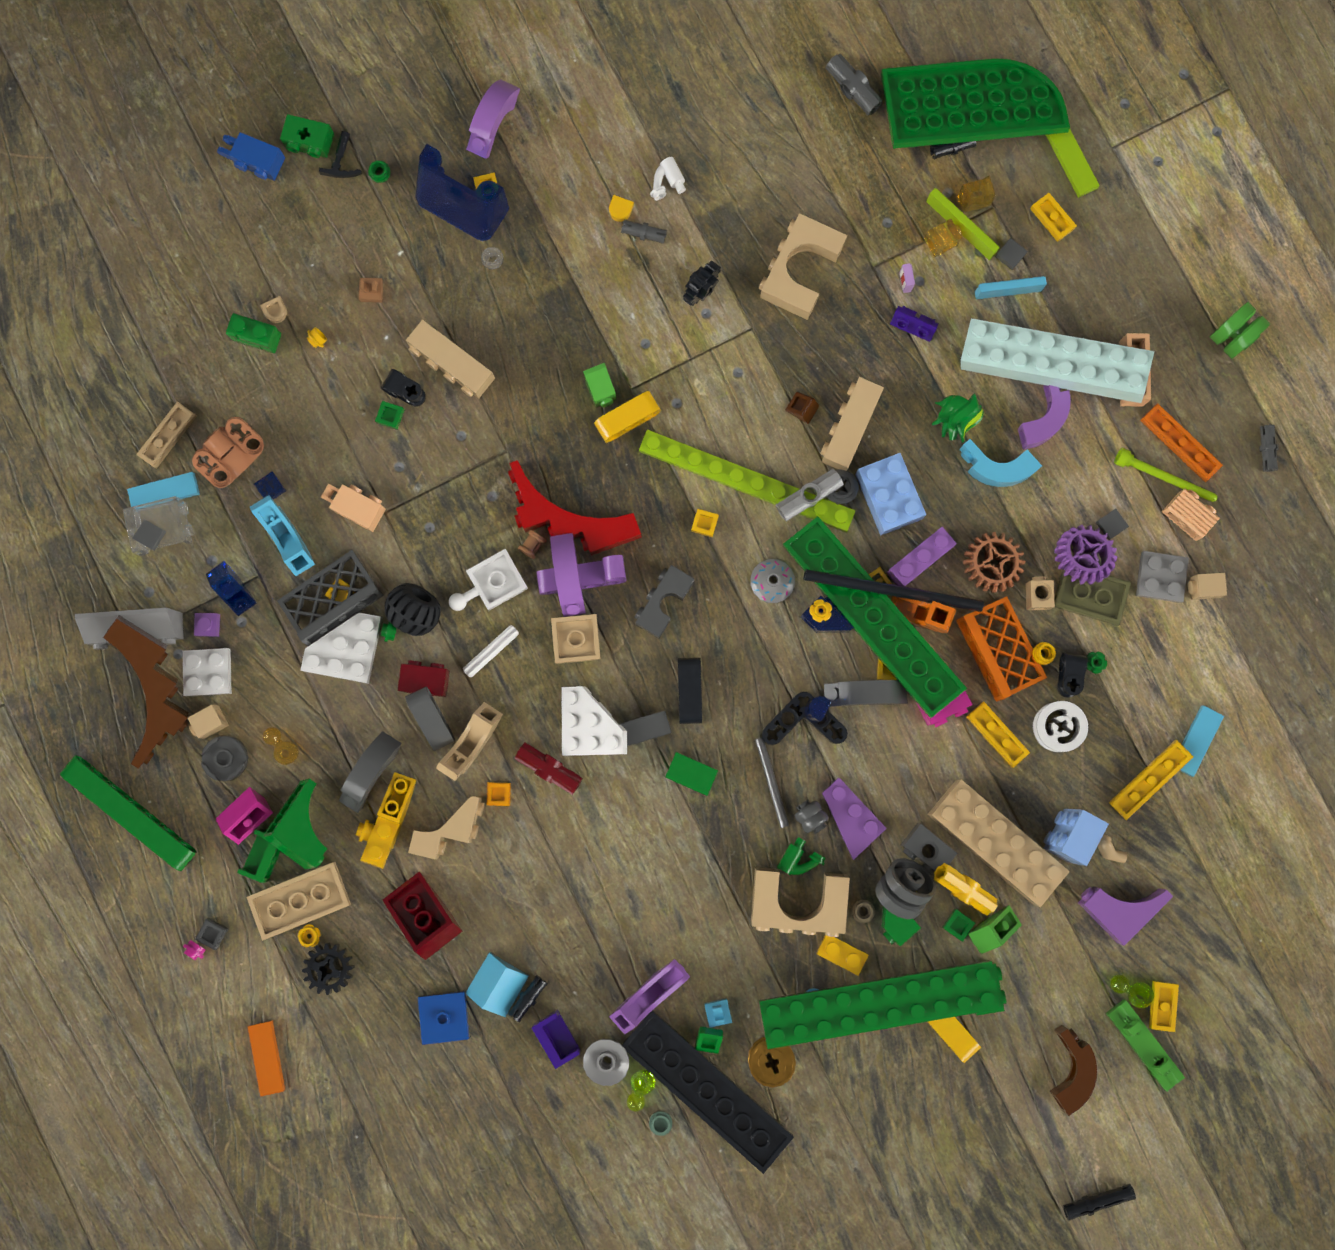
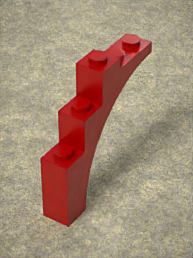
(598, 533)

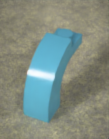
(996, 473)
(284, 535)

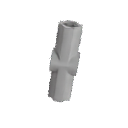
(798, 503)

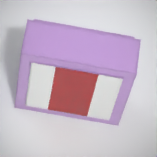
(907, 278)

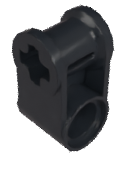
(401, 387)
(1072, 670)

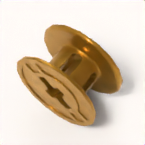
(763, 1072)

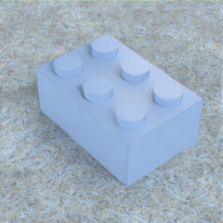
(890, 494)
(1075, 836)

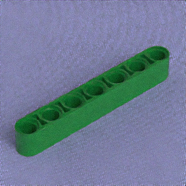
(128, 813)

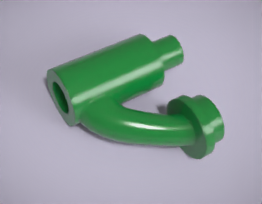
(792, 856)

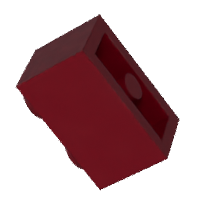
(416, 677)

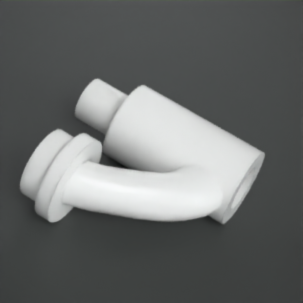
(674, 176)

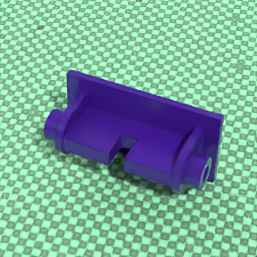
(921, 327)

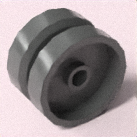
(905, 888)

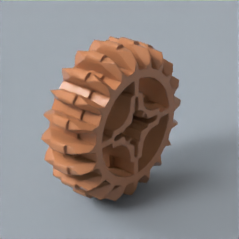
(991, 553)

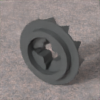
(851, 488)

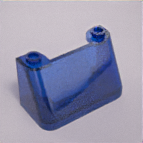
(468, 210)

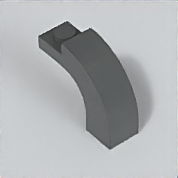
(865, 693)
(367, 771)

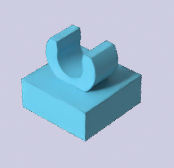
(718, 1013)

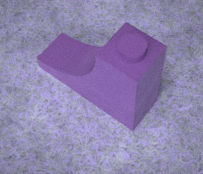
(1122, 918)

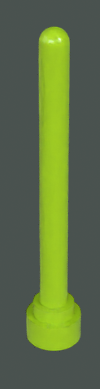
(1125, 458)

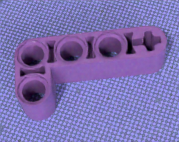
(591, 575)

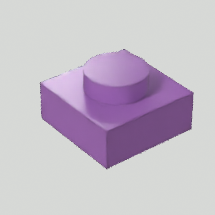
(206, 624)

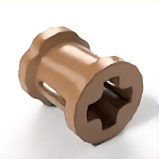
(532, 544)

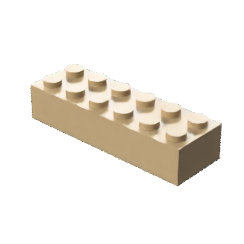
(998, 843)

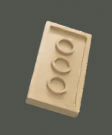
(298, 901)

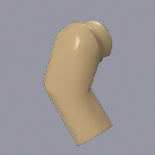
(1108, 851)

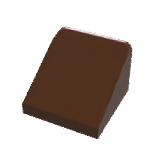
(802, 407)

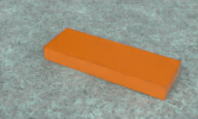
(266, 1058)

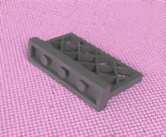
(336, 615)

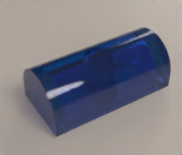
(817, 708)

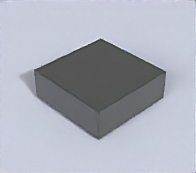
(1011, 254)
(1112, 524)
(149, 535)
(211, 934)

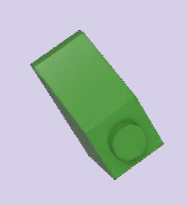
(600, 385)
(995, 930)

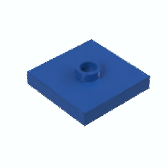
(443, 1017)

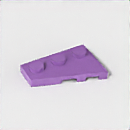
(854, 820)

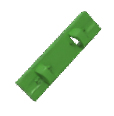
(1145, 1045)

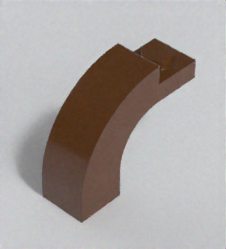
(1082, 1077)

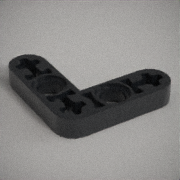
(771, 726)

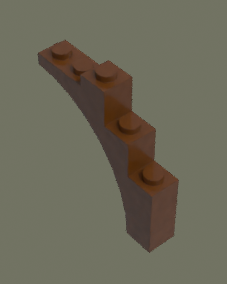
(143, 653)

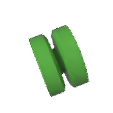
(1240, 330)

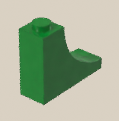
(292, 829)

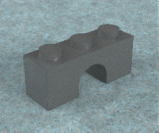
(672, 583)

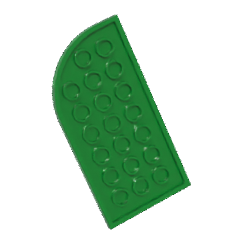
(970, 102)

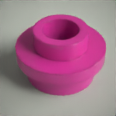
(194, 950)

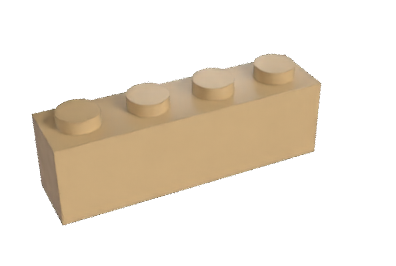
(450, 359)
(852, 424)

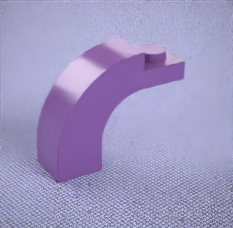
(491, 110)
(1041, 430)
(567, 575)

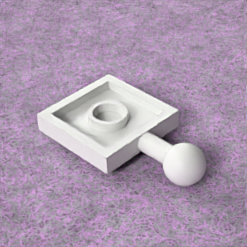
(494, 581)

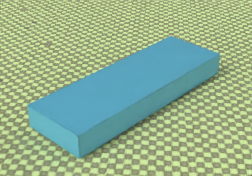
(1010, 287)
(181, 486)
(1200, 737)

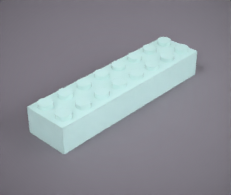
(1057, 360)

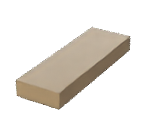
(166, 435)

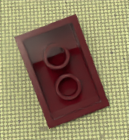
(422, 916)

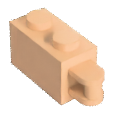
(354, 505)

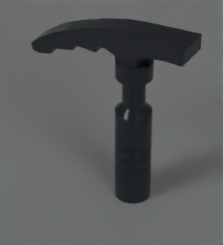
(340, 151)

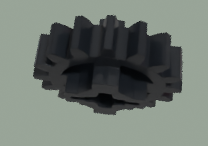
(701, 283)
(337, 971)

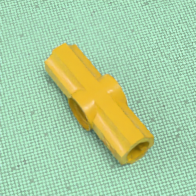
(965, 889)

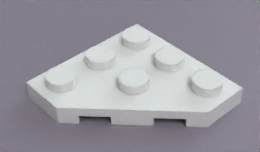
(346, 650)
(589, 726)

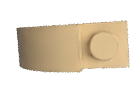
(470, 742)

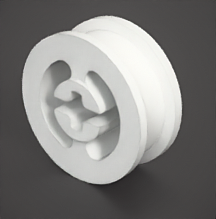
(1050, 741)

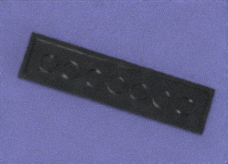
(707, 1091)

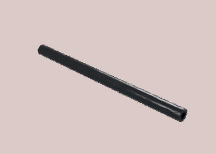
(893, 590)

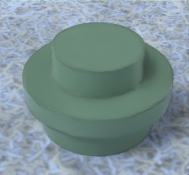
(660, 1123)

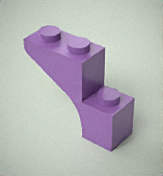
(649, 996)

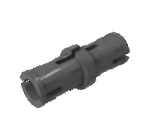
(643, 231)
(1268, 448)

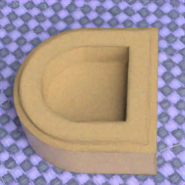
(274, 310)

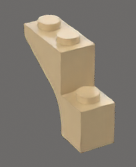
(458, 827)

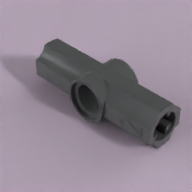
(854, 84)

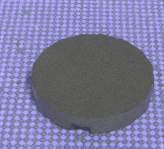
(224, 758)

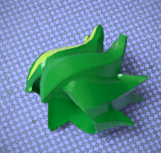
(958, 415)

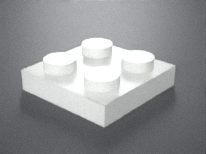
(207, 672)

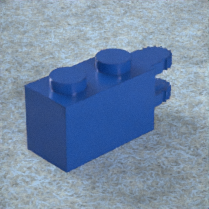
(253, 155)

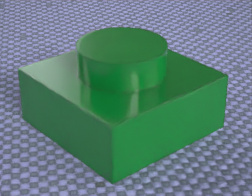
(389, 415)
(958, 925)
(709, 1040)

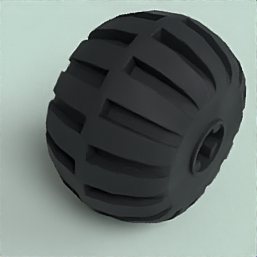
(412, 609)

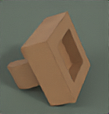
(371, 290)

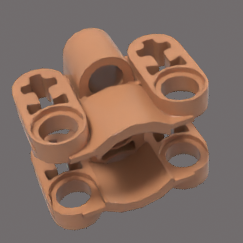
(227, 452)

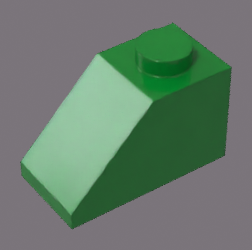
(897, 929)

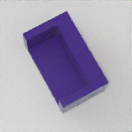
(556, 1039)

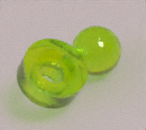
(1120, 985)
(636, 1099)

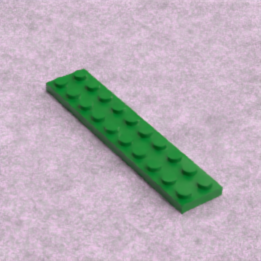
(877, 620)
(879, 1004)

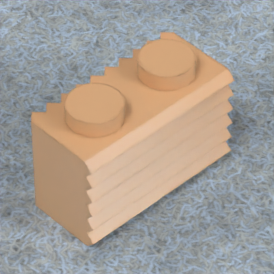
(1191, 514)

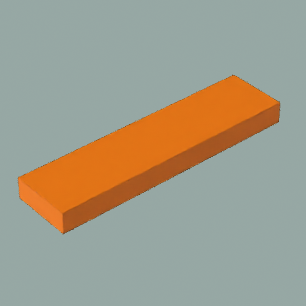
(1181, 442)

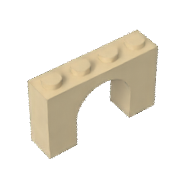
(803, 236)
(827, 918)

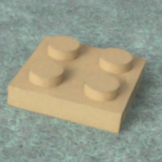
(575, 639)

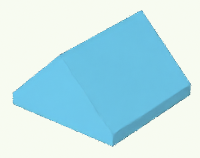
(496, 985)

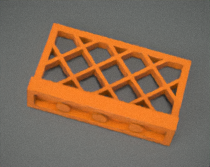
(983, 652)

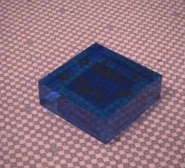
(270, 486)

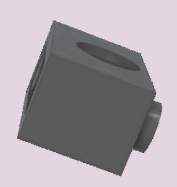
(918, 839)

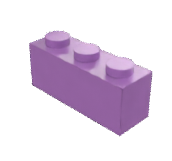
(921, 557)

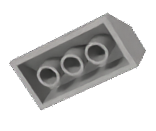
(159, 622)

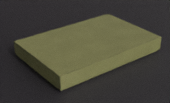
(1098, 601)

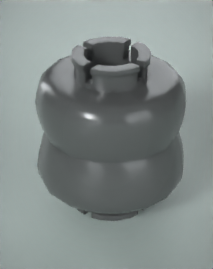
(811, 817)

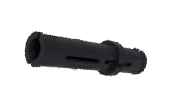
(1104, 1200)

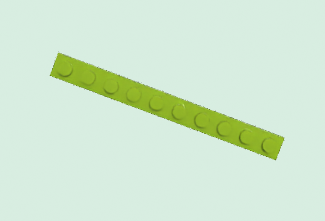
(740, 478)

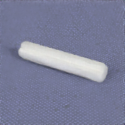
(490, 651)

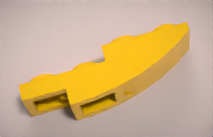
(389, 820)

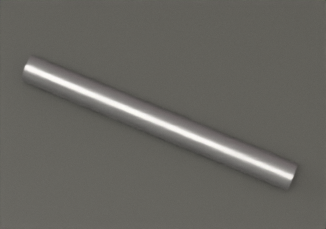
(771, 781)

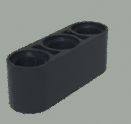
(690, 690)

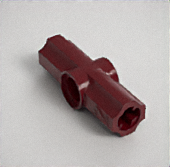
(548, 768)

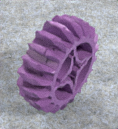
(1085, 543)

